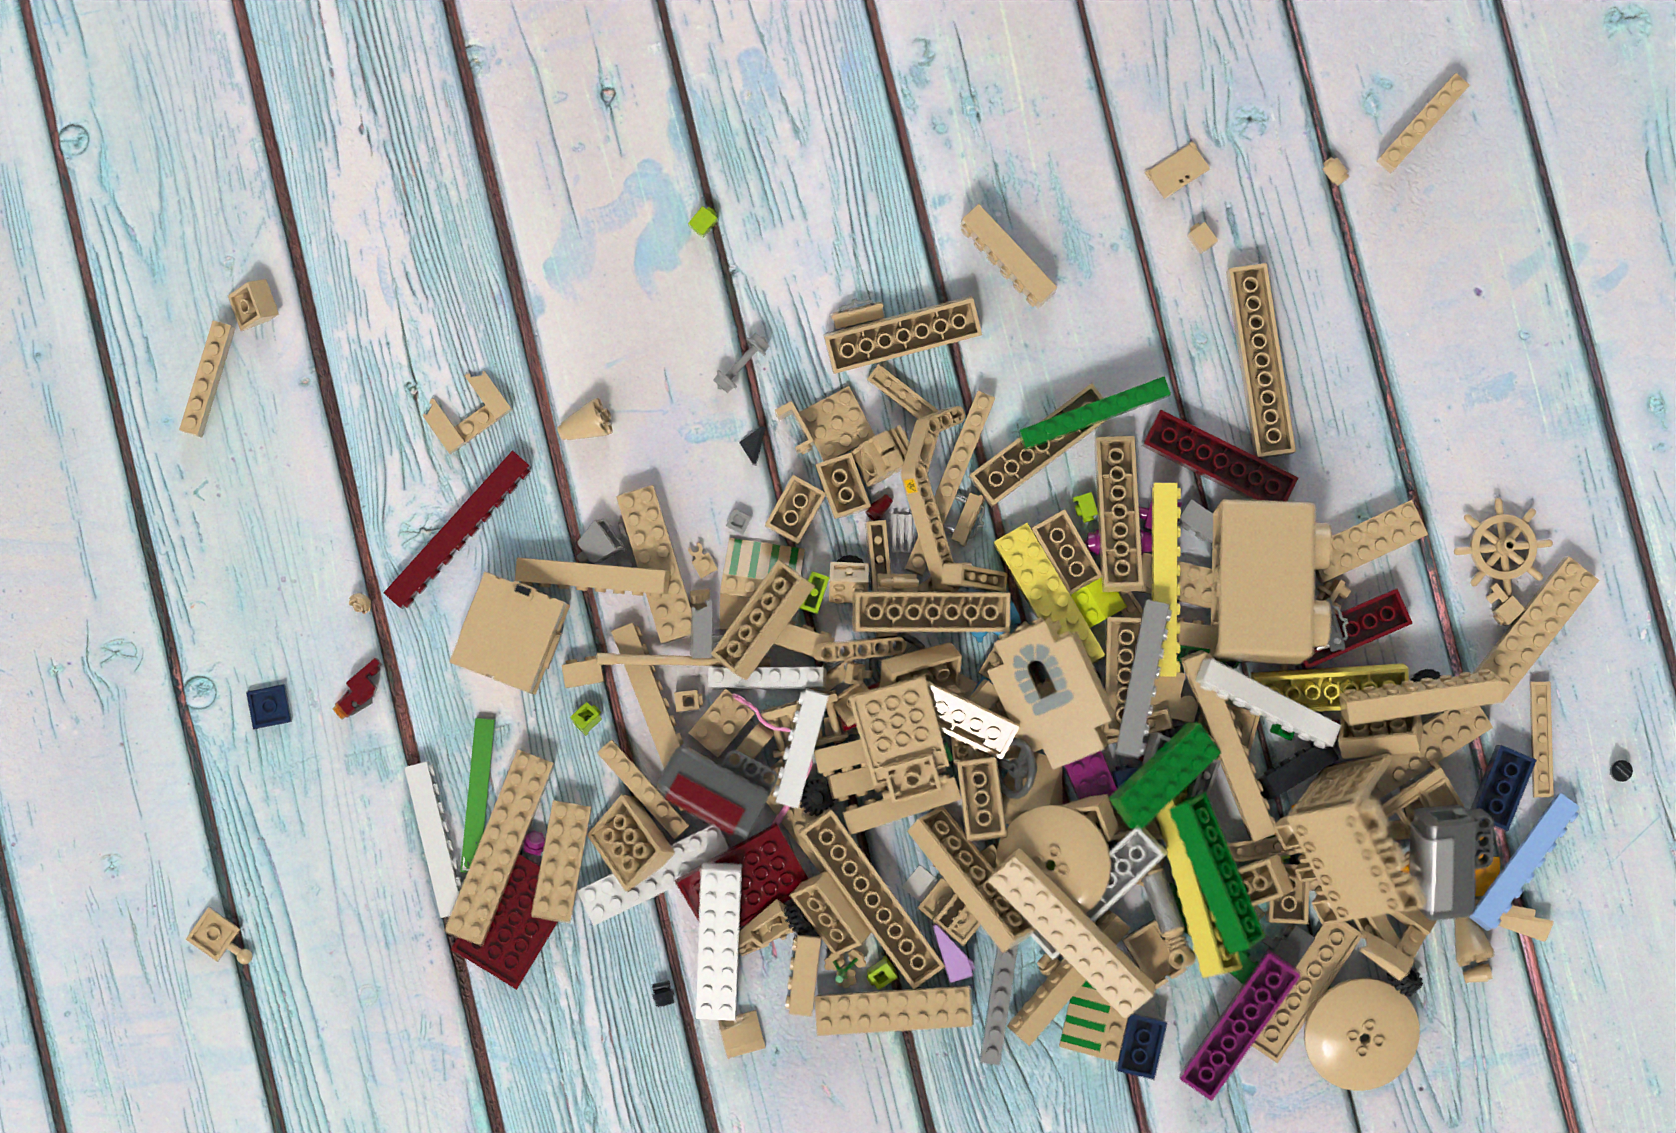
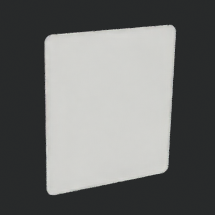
(920, 884)

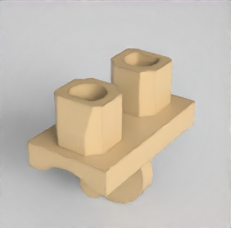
(1333, 590)

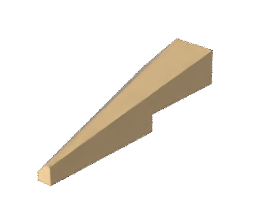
(764, 928)

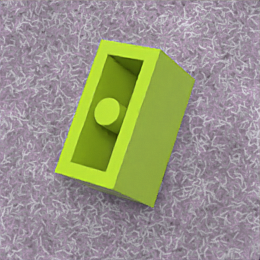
(815, 597)

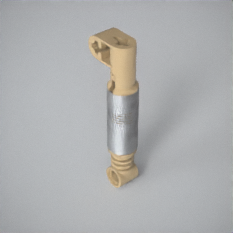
(1167, 916)

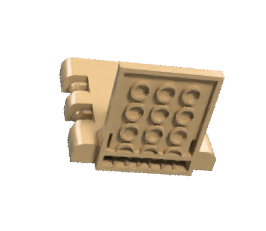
(1345, 846)

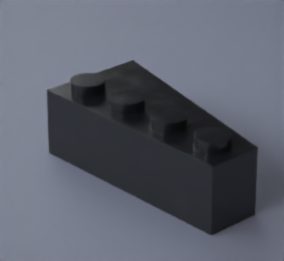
(1295, 770)

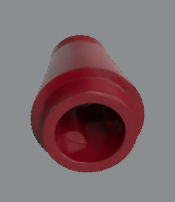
(879, 508)

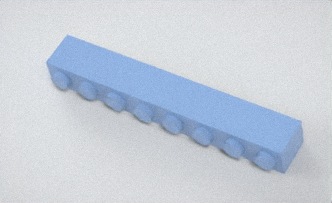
(1524, 861)

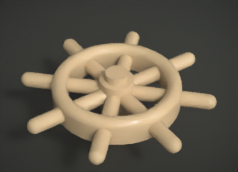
(1503, 547)

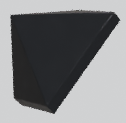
(752, 444)

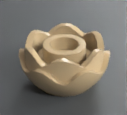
(360, 603)

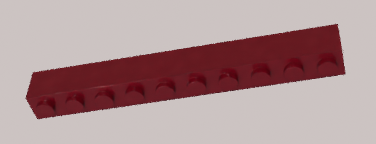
(457, 530)

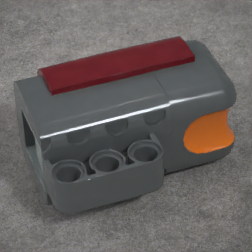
(716, 792)

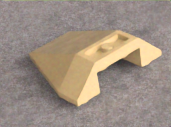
(1044, 792)

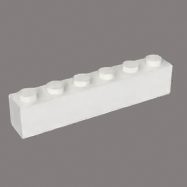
(769, 678)
(802, 747)

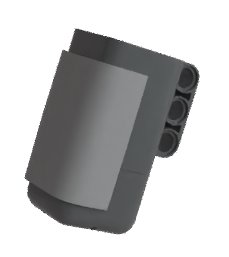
(1446, 855)

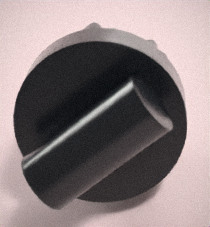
(1621, 770)
(663, 994)

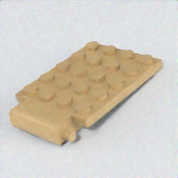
(901, 738)

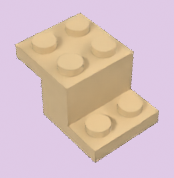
(949, 912)

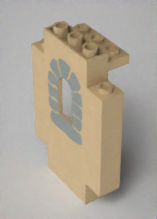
(1062, 722)

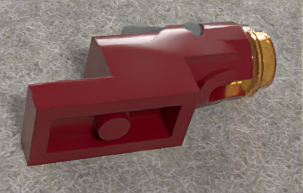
(361, 691)

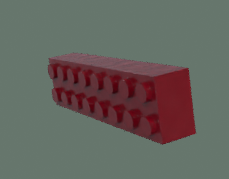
(1218, 460)

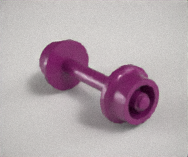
(1093, 541)

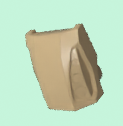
(741, 1034)

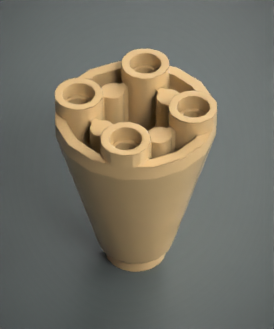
(586, 422)
(1471, 943)

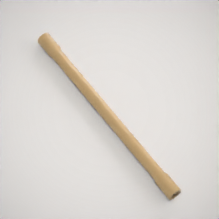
(612, 659)

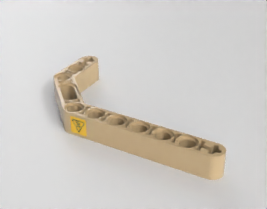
(920, 492)

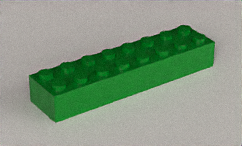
(1217, 873)

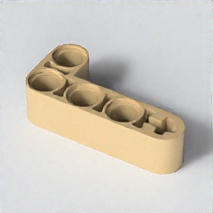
(753, 743)

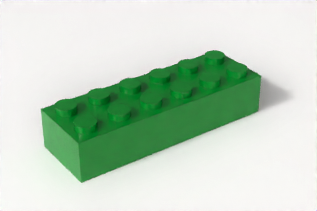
(1164, 775)

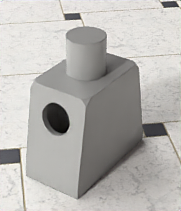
(598, 543)

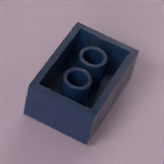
(1141, 1046)

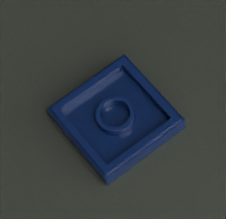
(268, 706)

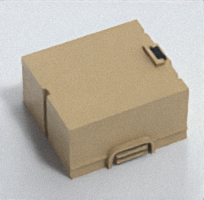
(510, 633)

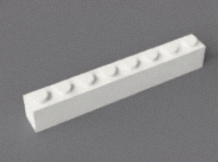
(1267, 703)
(434, 836)

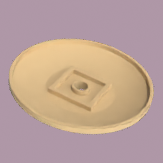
(1071, 842)
(1347, 1013)

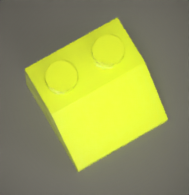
(1097, 605)

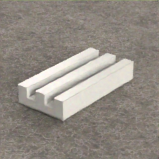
(909, 541)

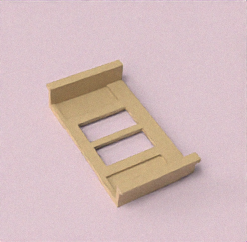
(1431, 790)

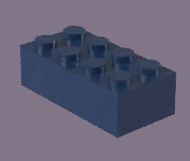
(1503, 785)

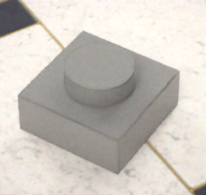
(738, 521)

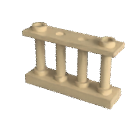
(789, 709)

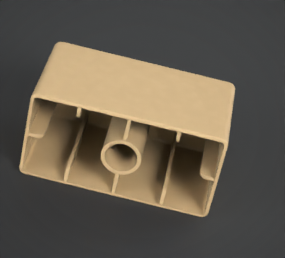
(1266, 582)

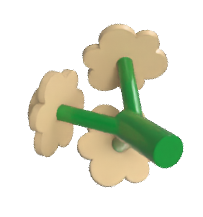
(845, 975)

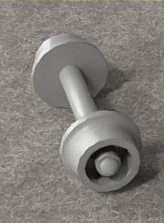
(725, 381)

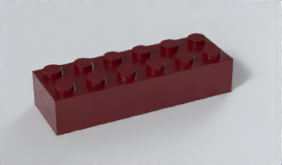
(1365, 624)

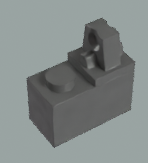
(1293, 945)

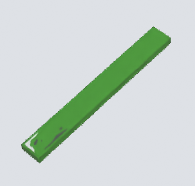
(477, 790)

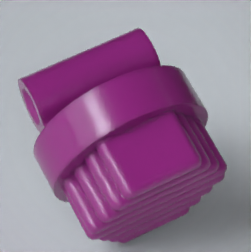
(534, 843)

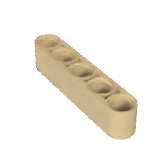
(851, 649)

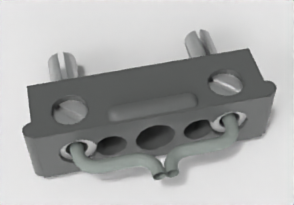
(1335, 640)

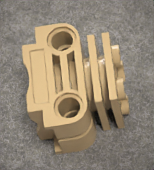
(881, 455)

